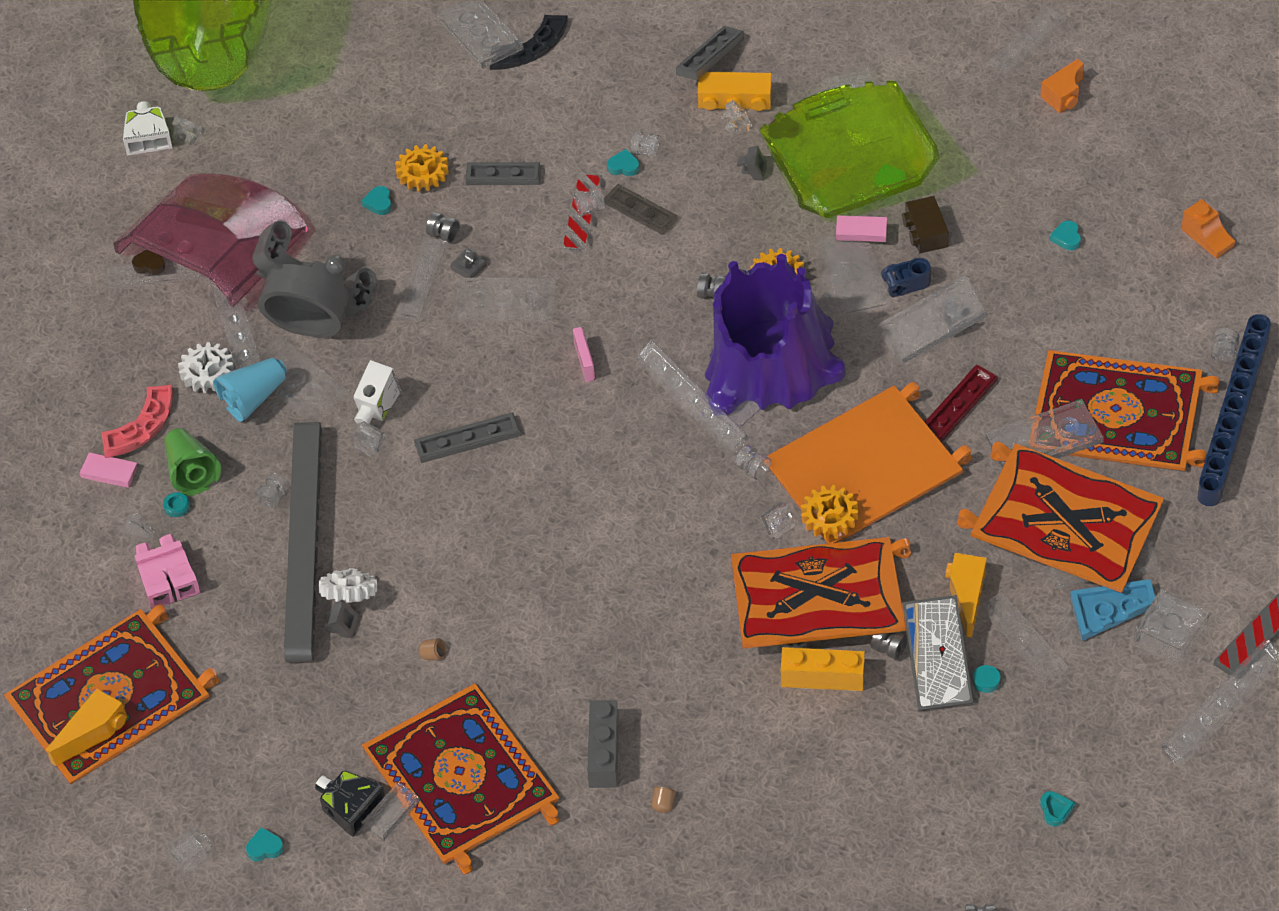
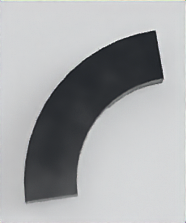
(543, 41)

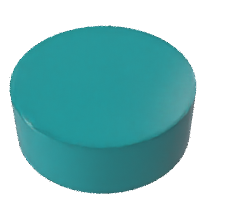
(176, 504)
(986, 678)

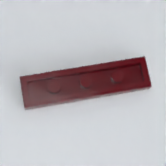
(960, 401)

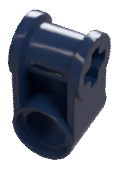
(908, 276)

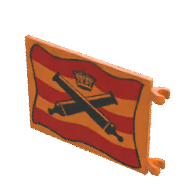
(1064, 516)
(819, 591)

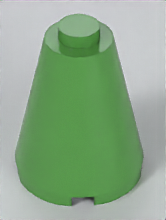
(190, 463)

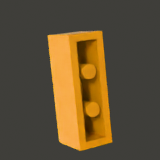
(745, 88)
(822, 669)

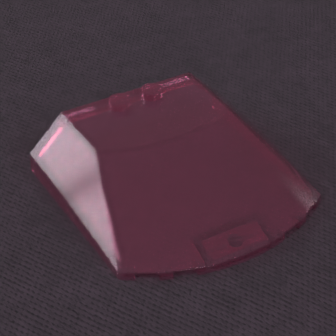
(214, 228)

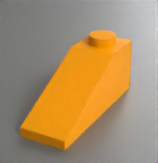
(966, 582)
(88, 727)

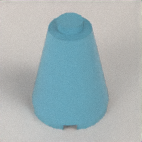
(249, 386)

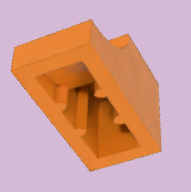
(1061, 88)
(1204, 227)

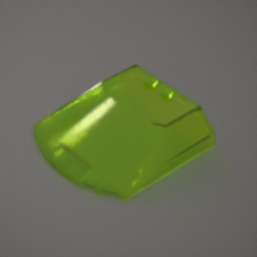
(850, 147)

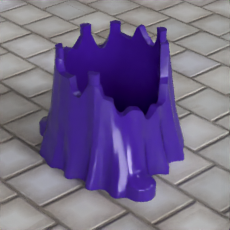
(769, 339)

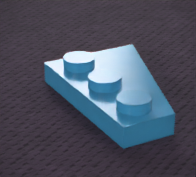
(1104, 608)

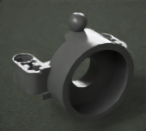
(307, 295)

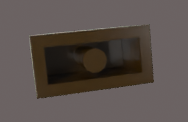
(925, 224)

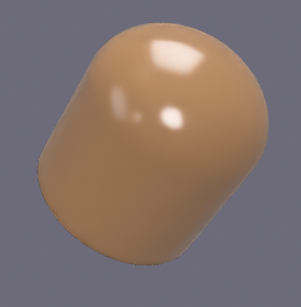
(428, 649)
(663, 799)

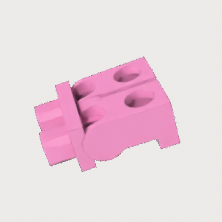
(164, 563)

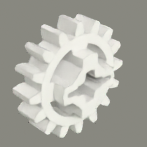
(204, 366)
(348, 586)

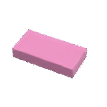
(861, 228)
(583, 354)
(109, 470)

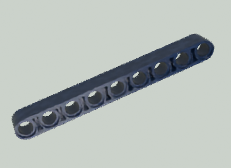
(1234, 410)

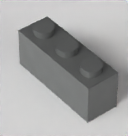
(603, 744)

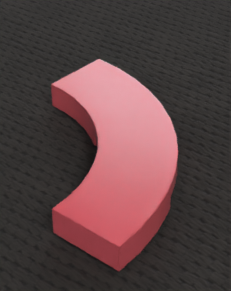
(145, 427)

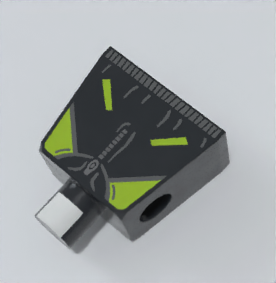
(349, 799)

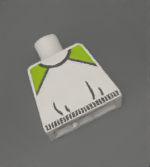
(145, 130)
(376, 392)

